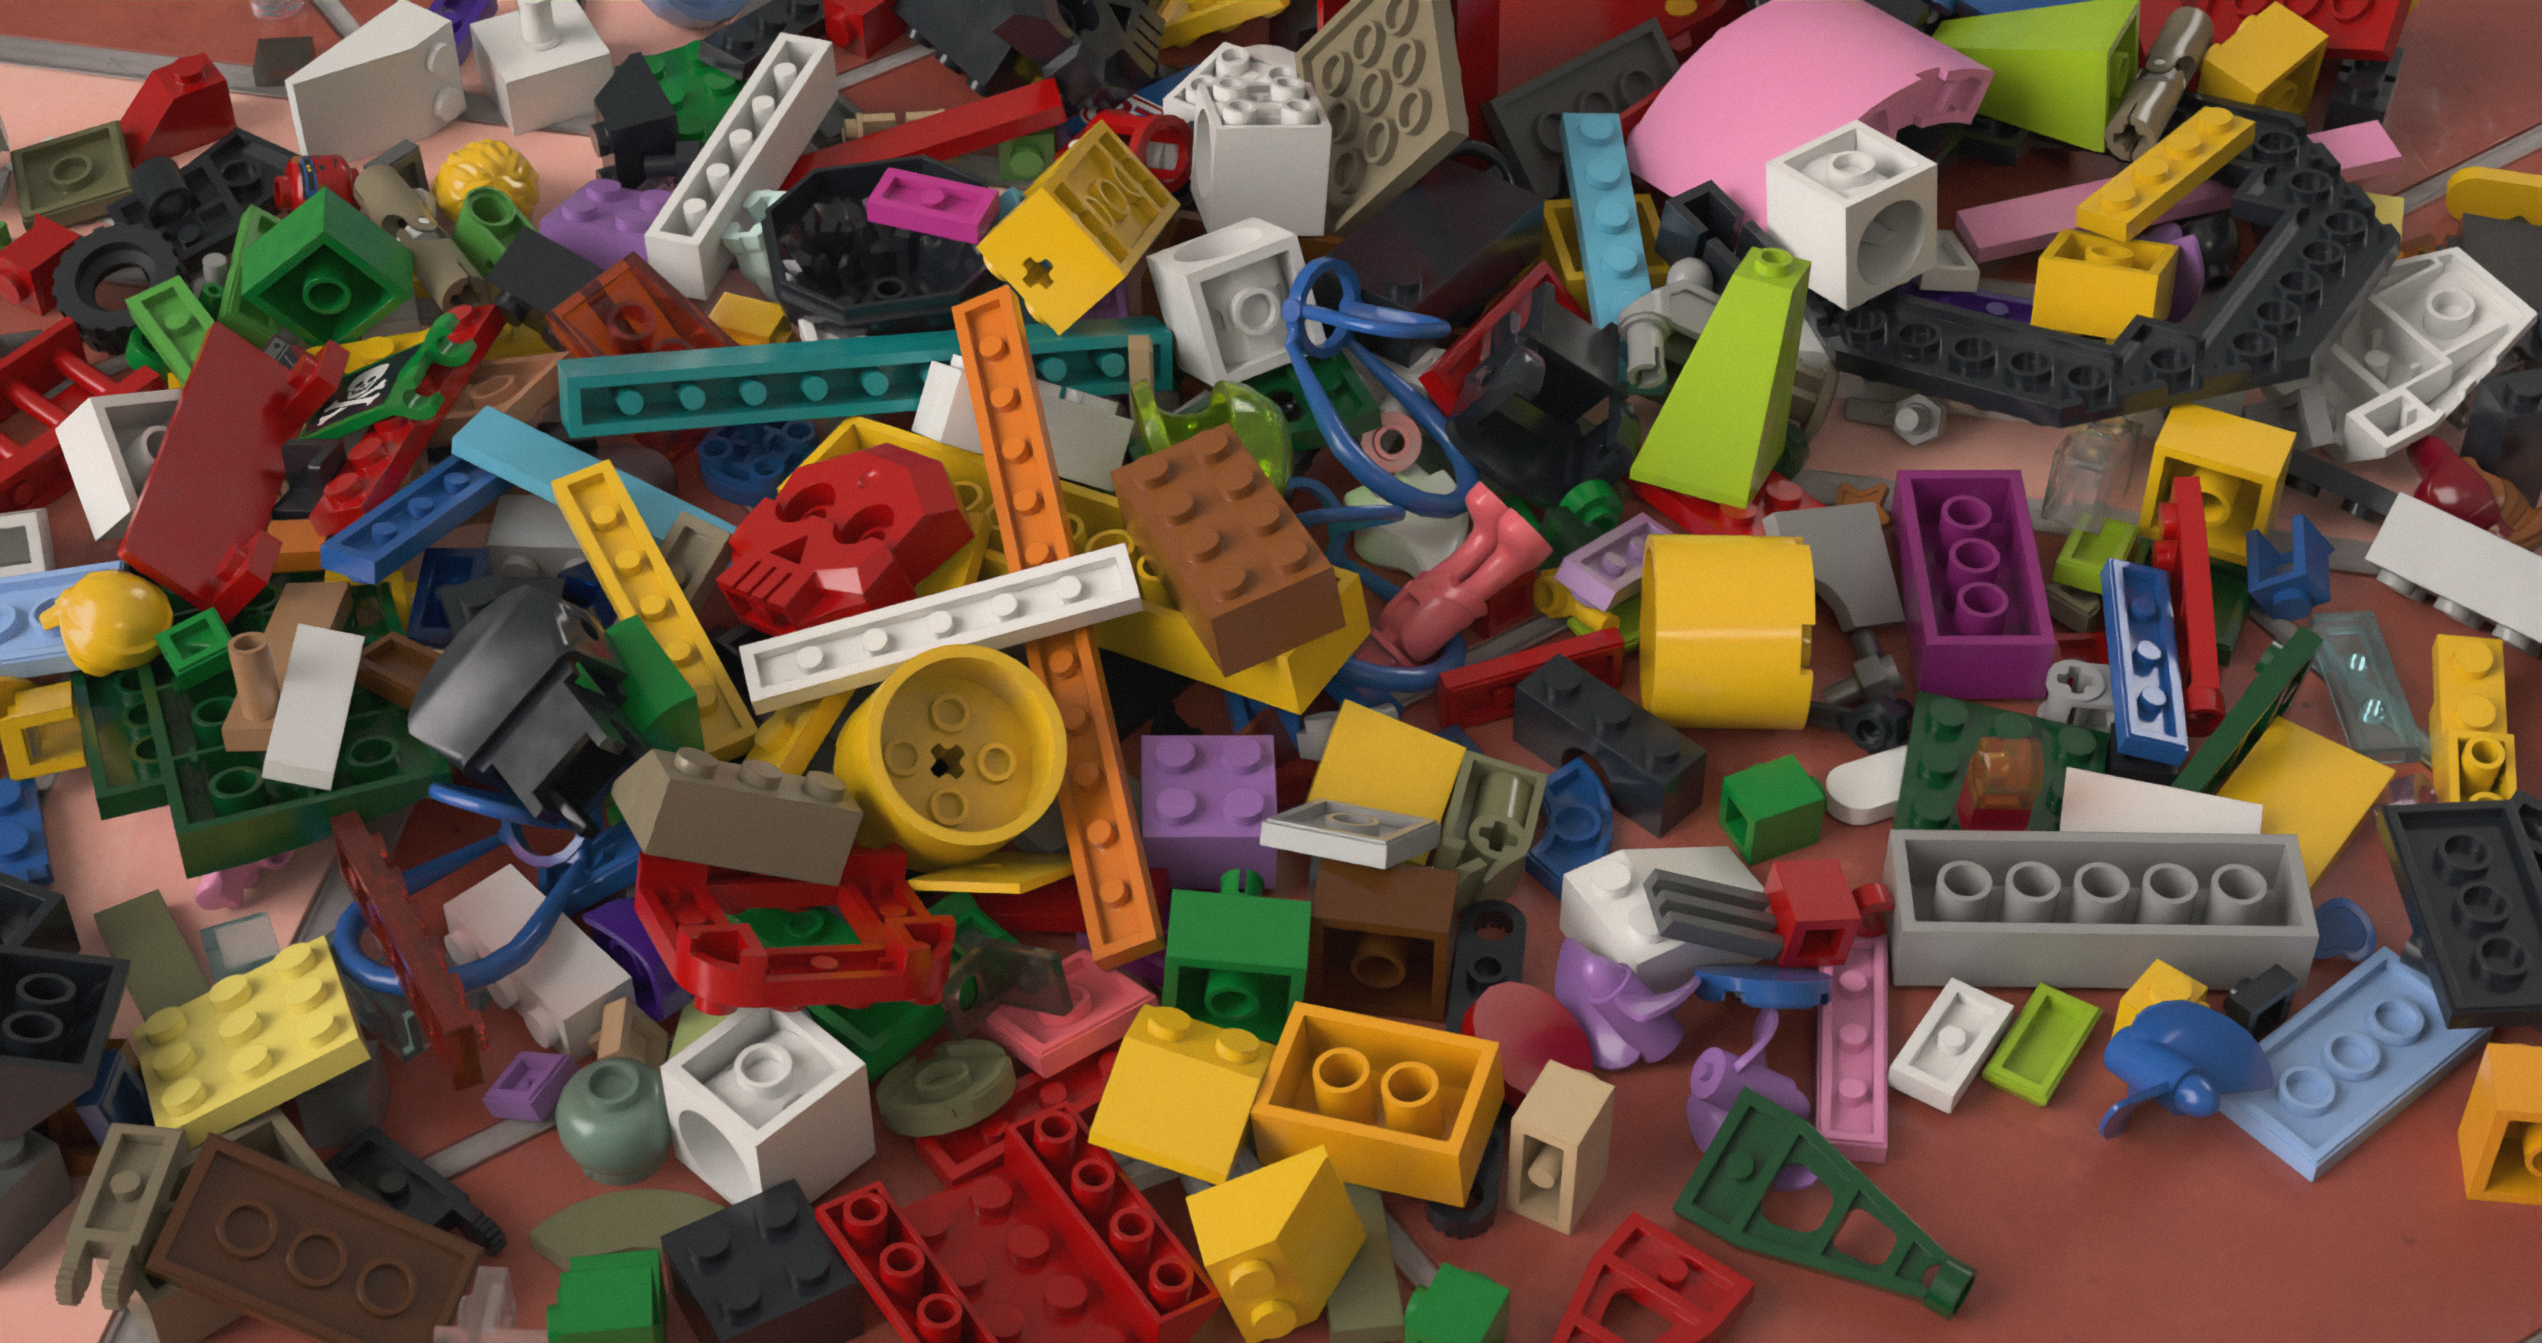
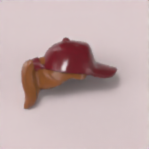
(2472, 494)

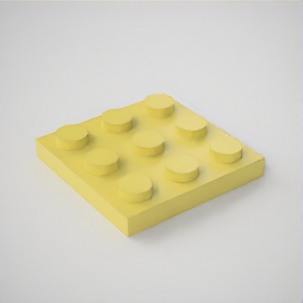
(250, 1043)

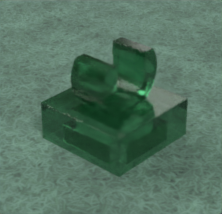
(1565, 534)

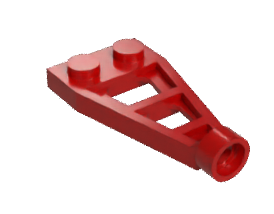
(2186, 558)
(1662, 1275)

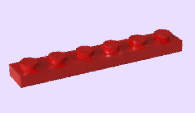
(393, 444)

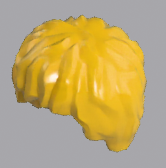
(488, 165)

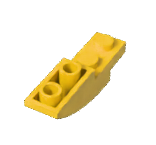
(2469, 721)

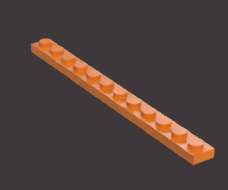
(1036, 531)

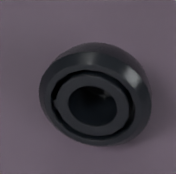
(2219, 247)

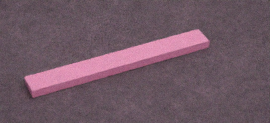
(2036, 219)

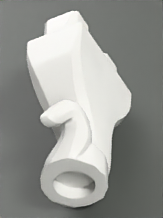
(1416, 541)

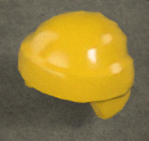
(110, 621)

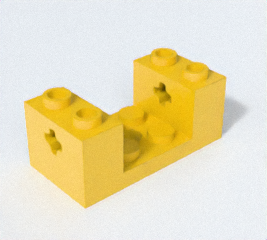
(1087, 217)

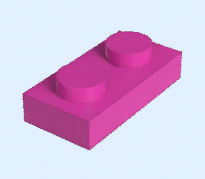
(933, 205)

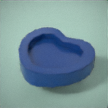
(2344, 930)

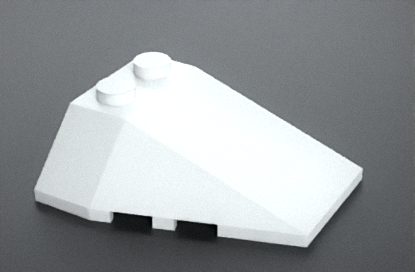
(2414, 352)

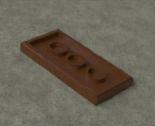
(308, 1252)

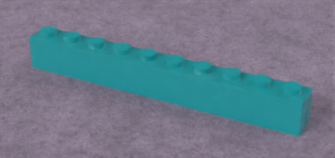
(825, 377)

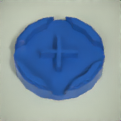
(1764, 985)

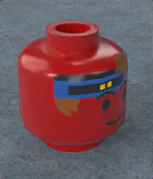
(308, 175)

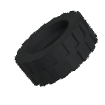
(95, 259)

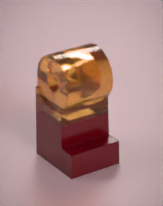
(2001, 784)

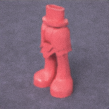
(1455, 590)

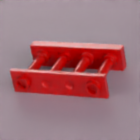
(38, 471)

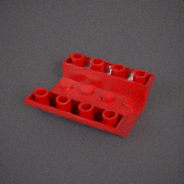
(1026, 1251)

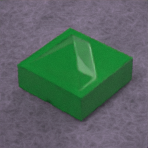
(196, 648)

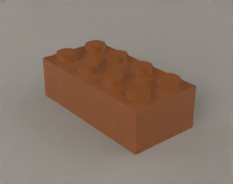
(1228, 549)

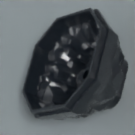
(865, 274)

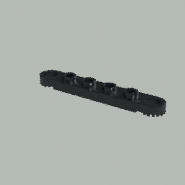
(1476, 968)

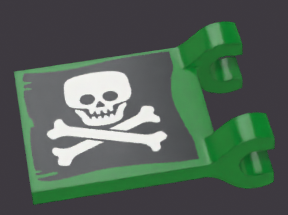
(389, 386)

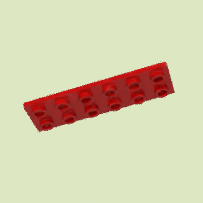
(222, 471)

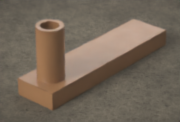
(262, 659)

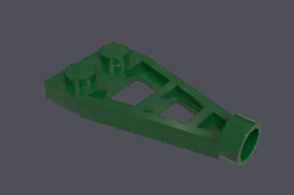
(1340, 384)
(2269, 695)
(1741, 1172)

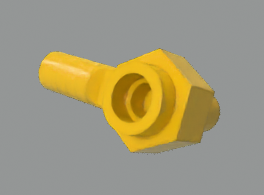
(1556, 601)

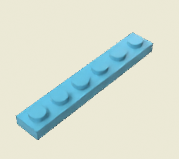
(1605, 222)

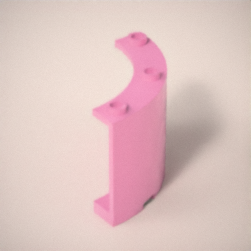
(1788, 79)

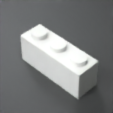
(562, 985)

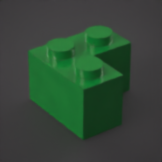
(610, 1300)

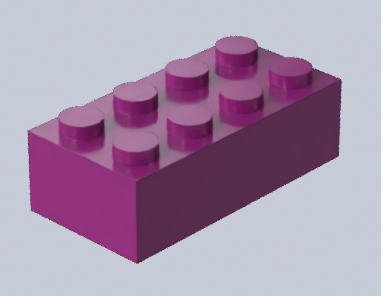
(1971, 584)

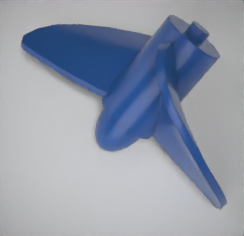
(2182, 1061)

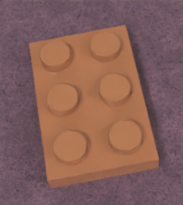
(509, 385)

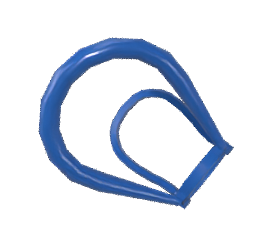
(1380, 321)
(1340, 523)
(529, 938)

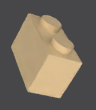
(1559, 1146)

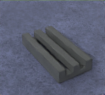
(1712, 914)

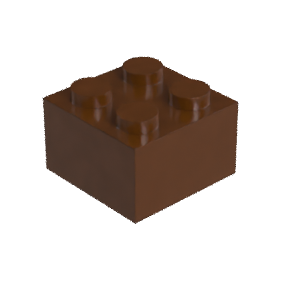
(1383, 939)

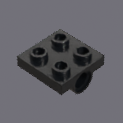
(183, 204)

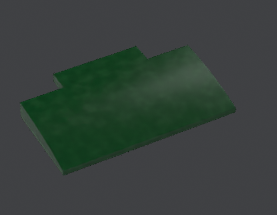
(166, 747)

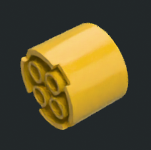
(1726, 631)
(989, 727)

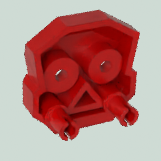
(844, 539)

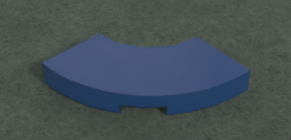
(1575, 822)

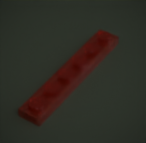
(411, 954)

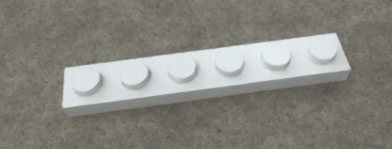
(984, 614)

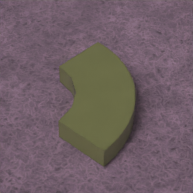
(617, 1223)

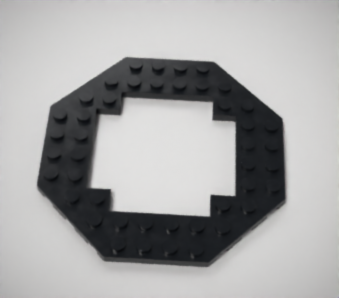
(2259, 332)

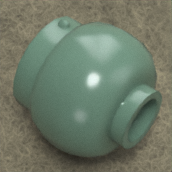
(615, 1121)

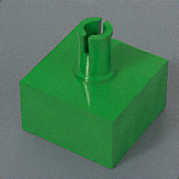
(327, 272)
(1237, 956)

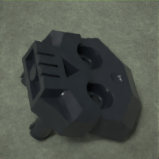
(1090, 47)

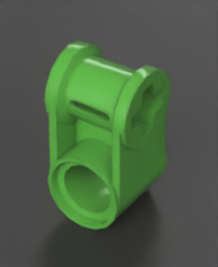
(487, 227)

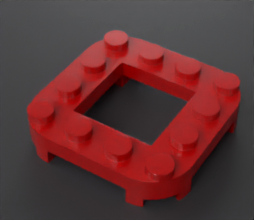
(725, 966)

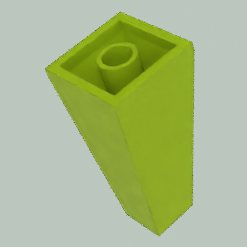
(2054, 65)
(1735, 392)

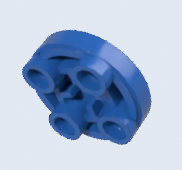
(753, 459)

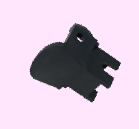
(1524, 403)
(514, 718)

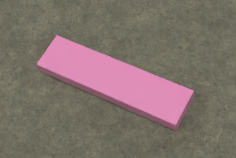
(1854, 1054)

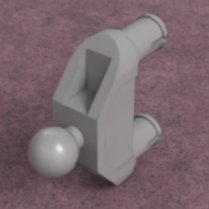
(1667, 321)

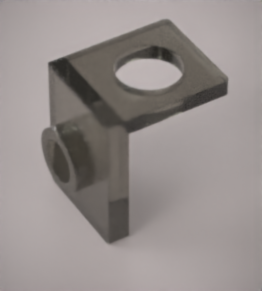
(1006, 976)

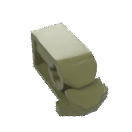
(1489, 827)

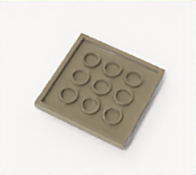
(1391, 98)

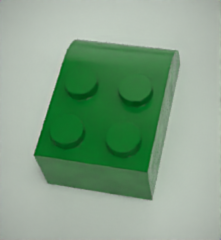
(658, 699)

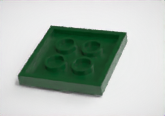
(1945, 737)

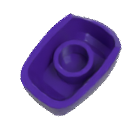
(625, 940)

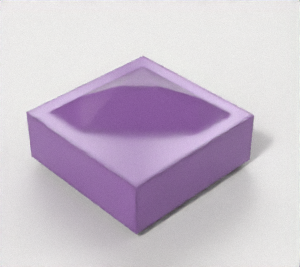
(530, 1086)

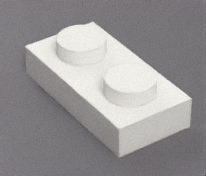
(1950, 1045)

